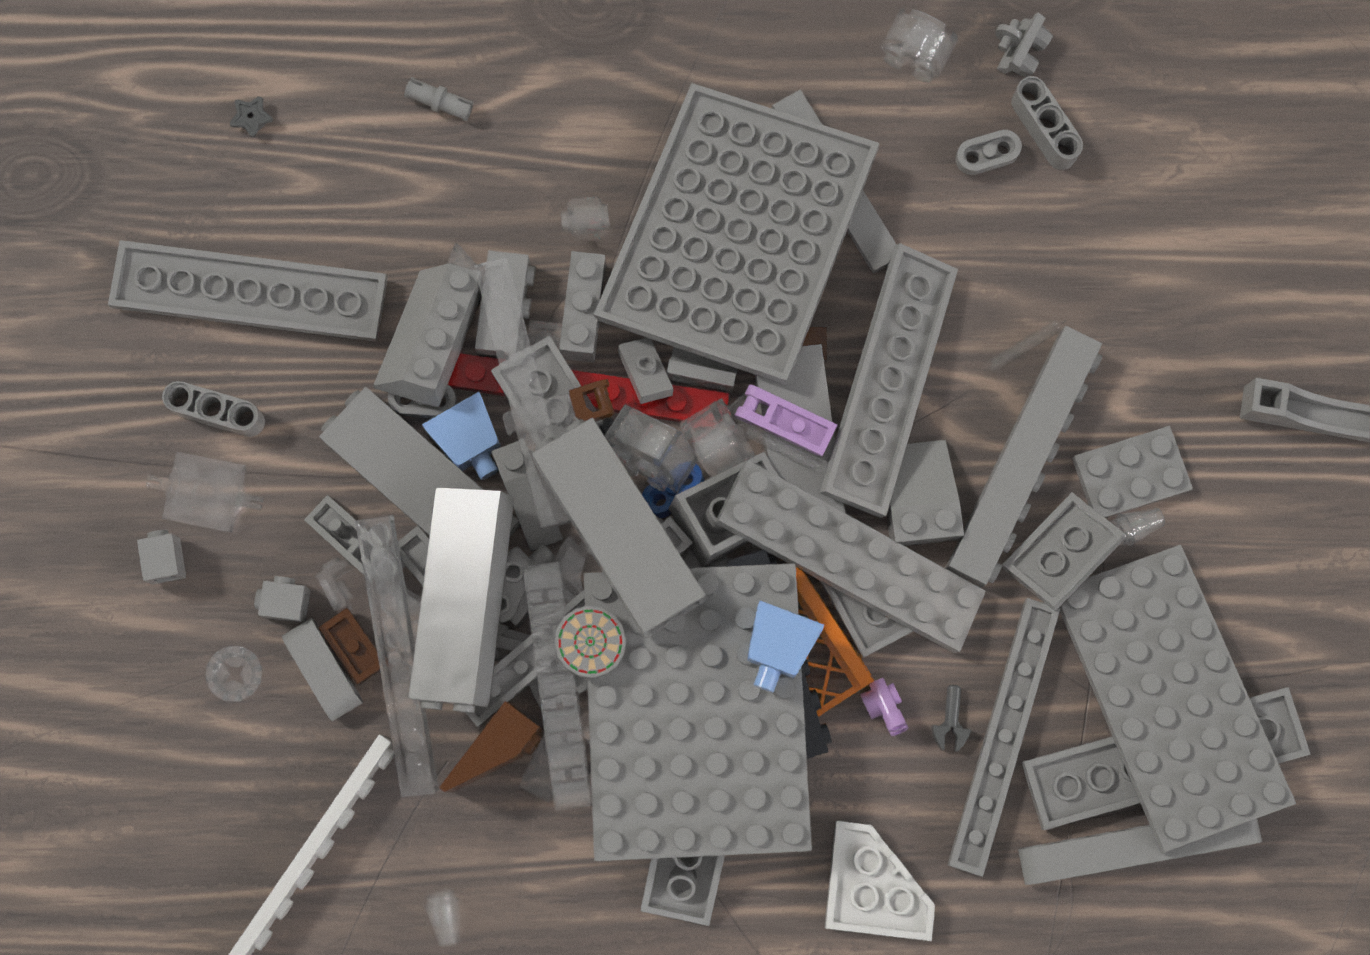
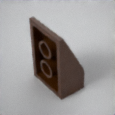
(499, 744)

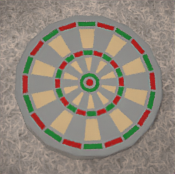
(589, 642)

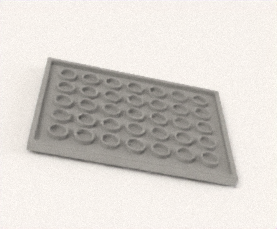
(737, 233)
(686, 742)

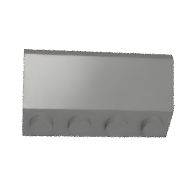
(430, 334)

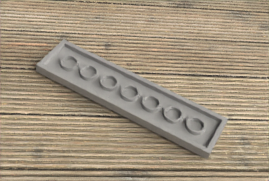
(248, 291)
(889, 381)
(850, 556)
(1095, 780)

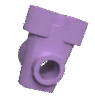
(882, 701)

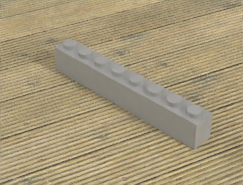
(1023, 457)

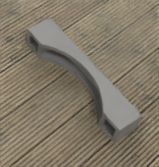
(1299, 409)

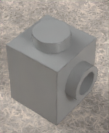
(161, 557)
(282, 600)

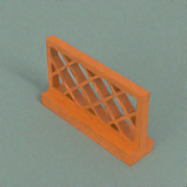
(836, 641)

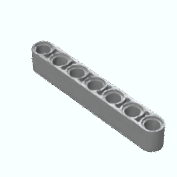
(1119, 850)

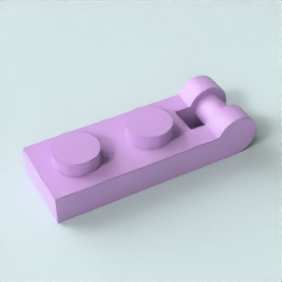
(786, 421)

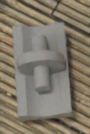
(1016, 42)

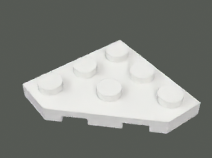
(873, 888)

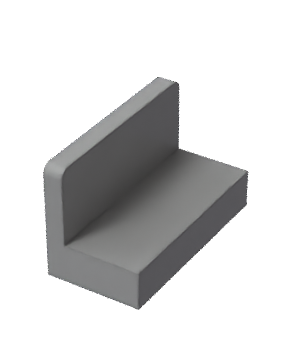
(700, 371)

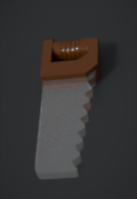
(573, 406)

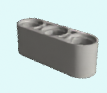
(1046, 108)
(202, 398)
(322, 669)

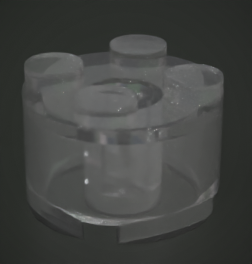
(918, 44)
(717, 438)

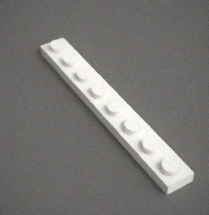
(316, 846)

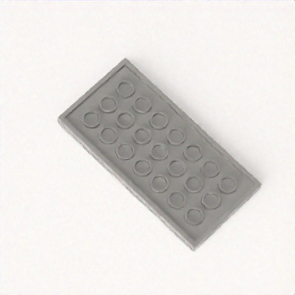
(1173, 700)

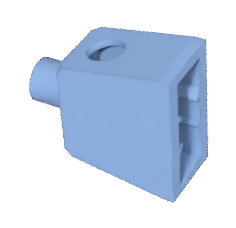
(466, 436)
(780, 643)

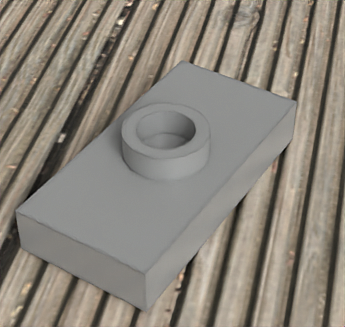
(645, 370)

